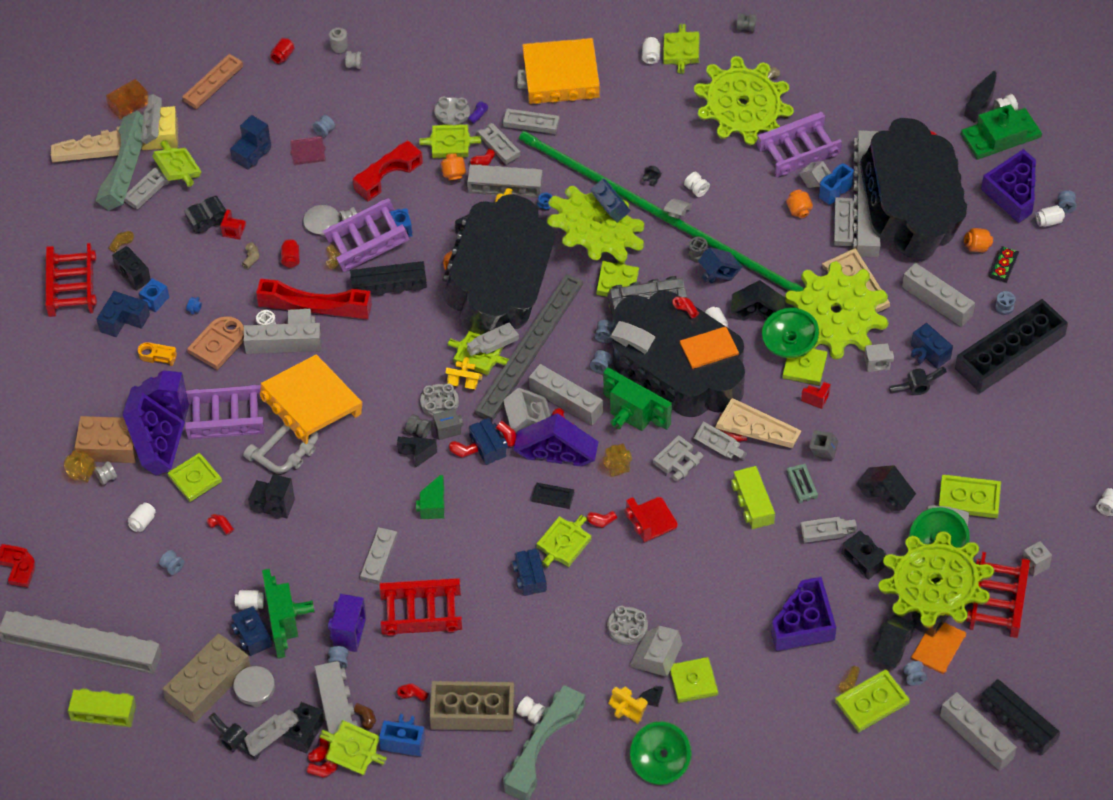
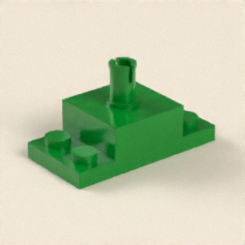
(1000, 131)
(634, 403)
(283, 611)

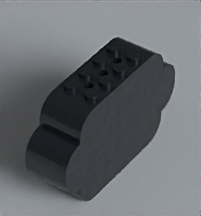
(913, 188)
(498, 264)
(665, 366)

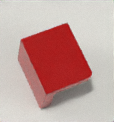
(232, 227)
(816, 396)

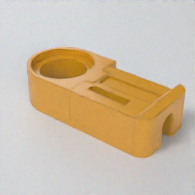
(159, 353)

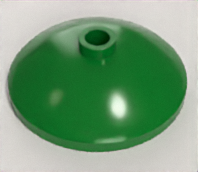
(790, 324)
(939, 520)
(647, 750)

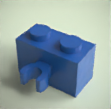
(402, 737)

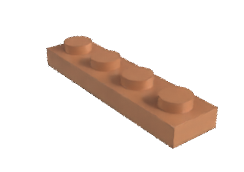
(212, 81)

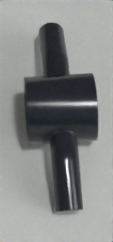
(918, 381)
(232, 737)

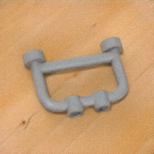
(294, 460)

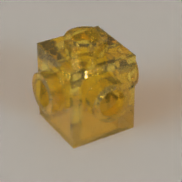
(617, 459)
(79, 466)

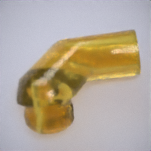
(121, 239)
(332, 263)
(850, 680)

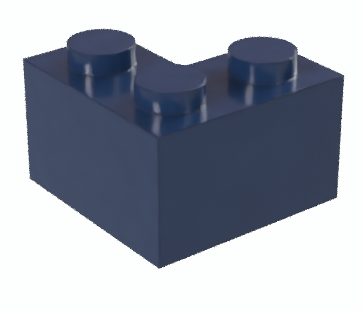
(252, 144)
(122, 310)

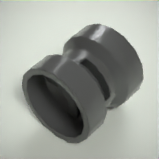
(746, 22)
(696, 248)
(418, 426)

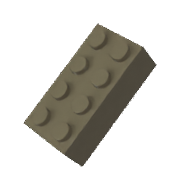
(206, 678)
(472, 705)

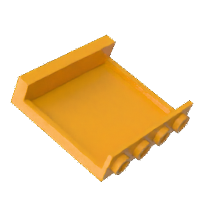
(561, 71)
(309, 397)

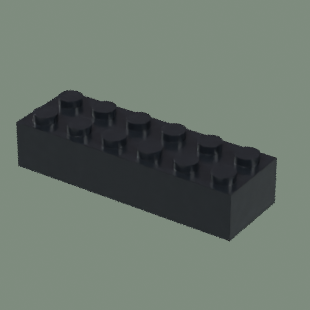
(1011, 345)

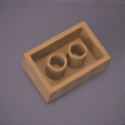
(105, 439)

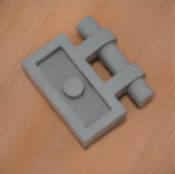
(673, 454)

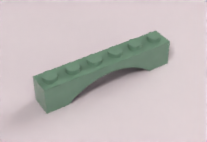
(115, 187)
(564, 710)

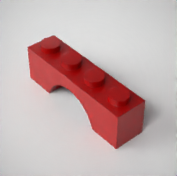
(403, 158)

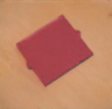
(308, 150)

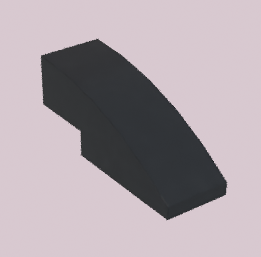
(980, 97)

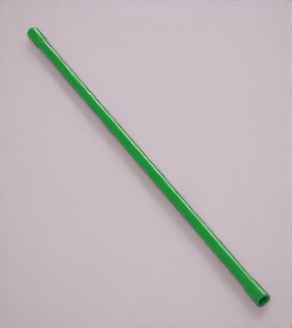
(534, 142)

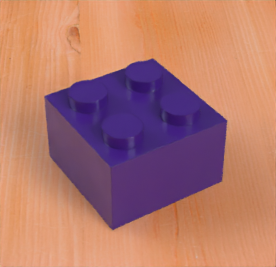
(347, 622)

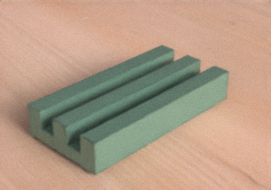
(806, 496)

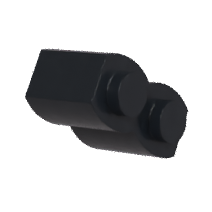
(205, 214)

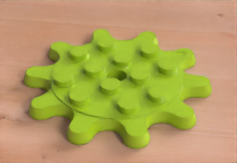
(747, 84)
(581, 220)
(854, 299)
(941, 560)

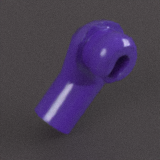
(481, 109)

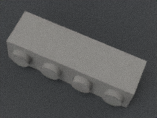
(497, 179)
(938, 294)
(282, 338)
(566, 394)
(334, 695)
(978, 731)

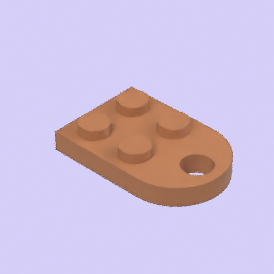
(218, 342)

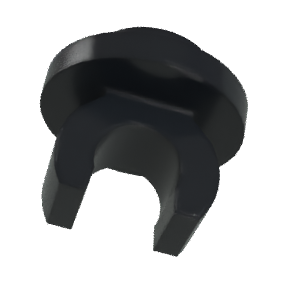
(652, 173)

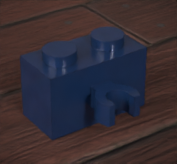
(718, 265)
(930, 346)
(251, 631)

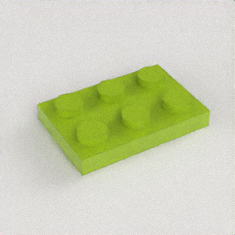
(971, 495)
(872, 700)

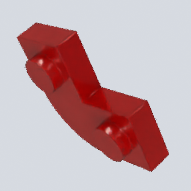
(22, 564)

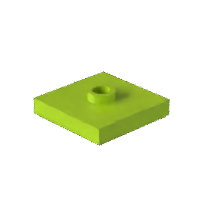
(806, 368)
(194, 477)
(693, 680)

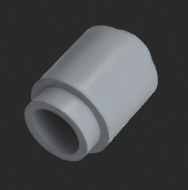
(338, 40)

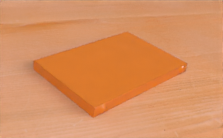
(709, 347)
(939, 650)

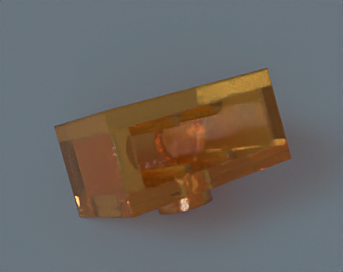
(127, 99)

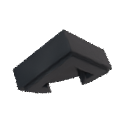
(653, 695)

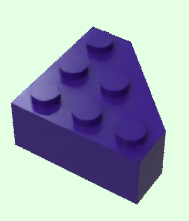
(1013, 185)
(167, 390)
(153, 432)
(556, 441)
(804, 617)

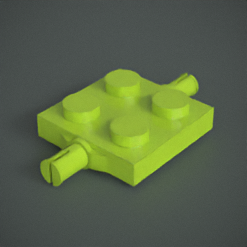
(681, 48)
(450, 140)
(176, 163)
(615, 274)
(482, 361)
(564, 541)
(352, 747)

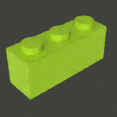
(753, 497)
(102, 707)

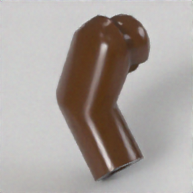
(367, 713)

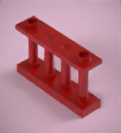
(54, 273)
(420, 589)
(1015, 606)

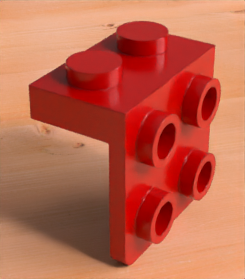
(650, 518)

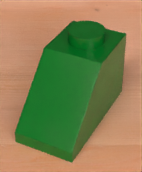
(432, 500)

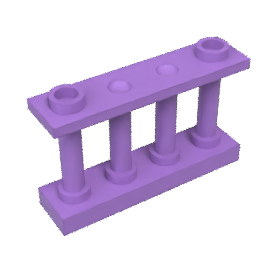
(795, 130)
(372, 248)
(228, 427)

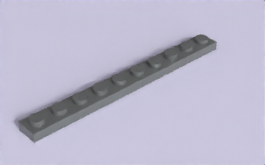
(529, 347)

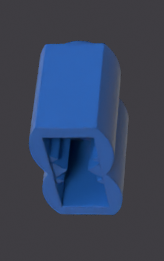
(836, 183)

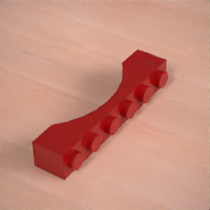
(281, 296)

